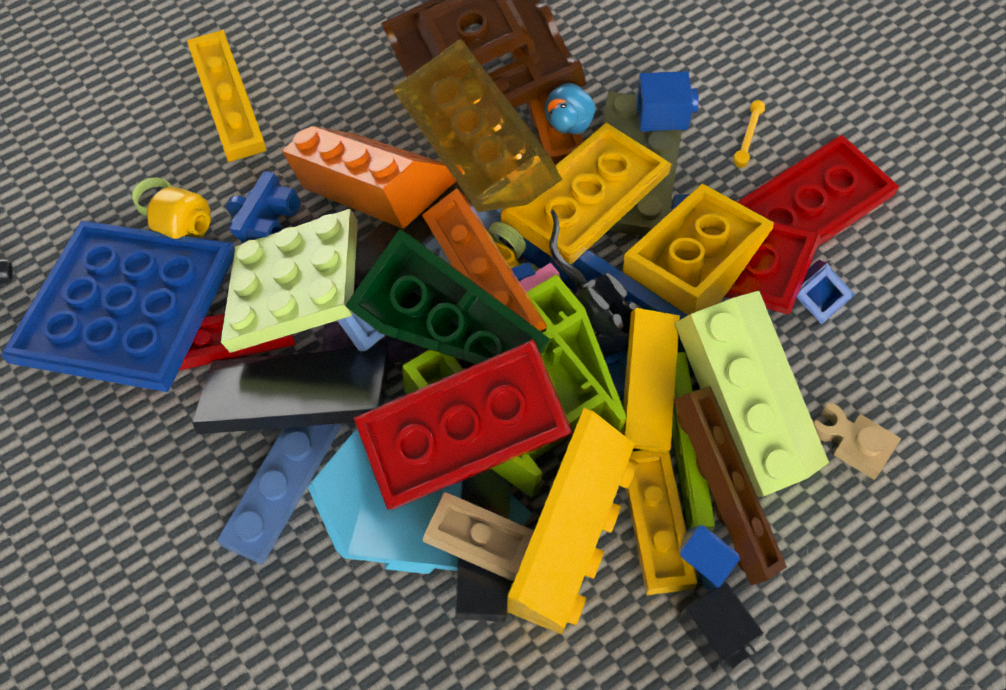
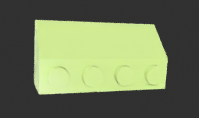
(744, 363)

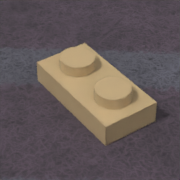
(478, 536)

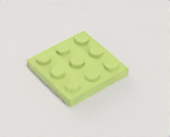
(291, 281)

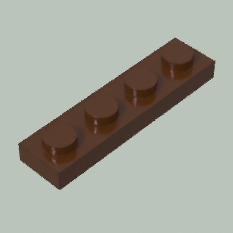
(730, 485)

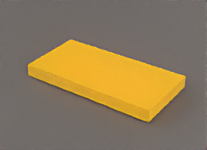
(598, 188)

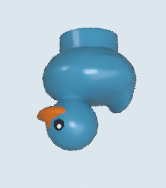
(569, 109)

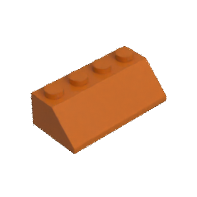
(366, 174)

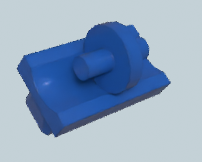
(259, 210)

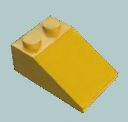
(697, 250)

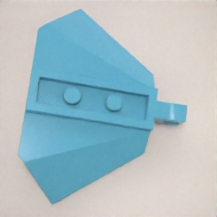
(365, 529)

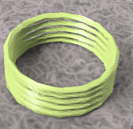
(142, 187)
(521, 248)

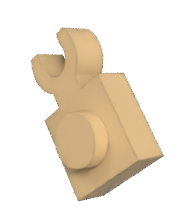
(860, 443)

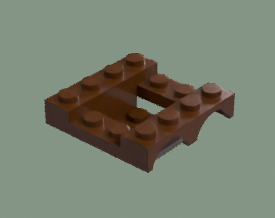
(506, 25)

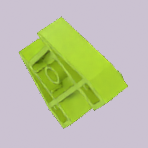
(571, 361)

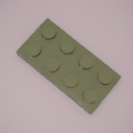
(655, 206)

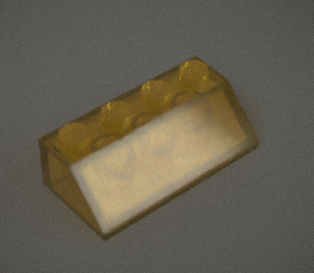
(477, 131)

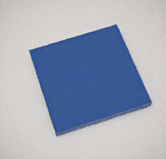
(121, 305)

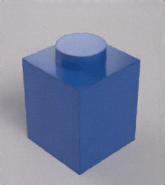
(665, 101)

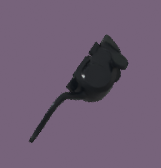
(601, 299)

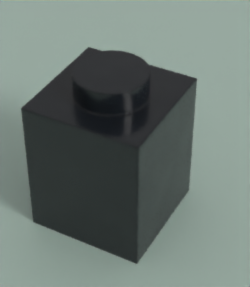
(721, 628)

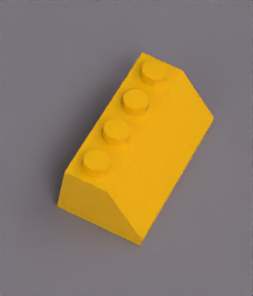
(571, 525)

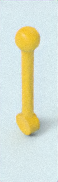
(742, 157)

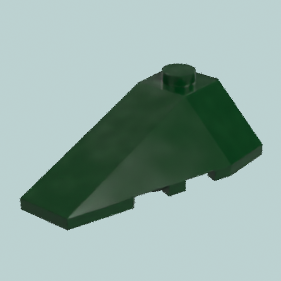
(436, 306)

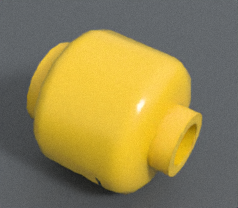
(178, 213)

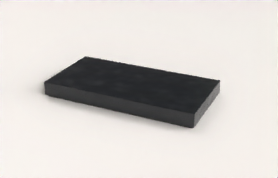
(291, 390)

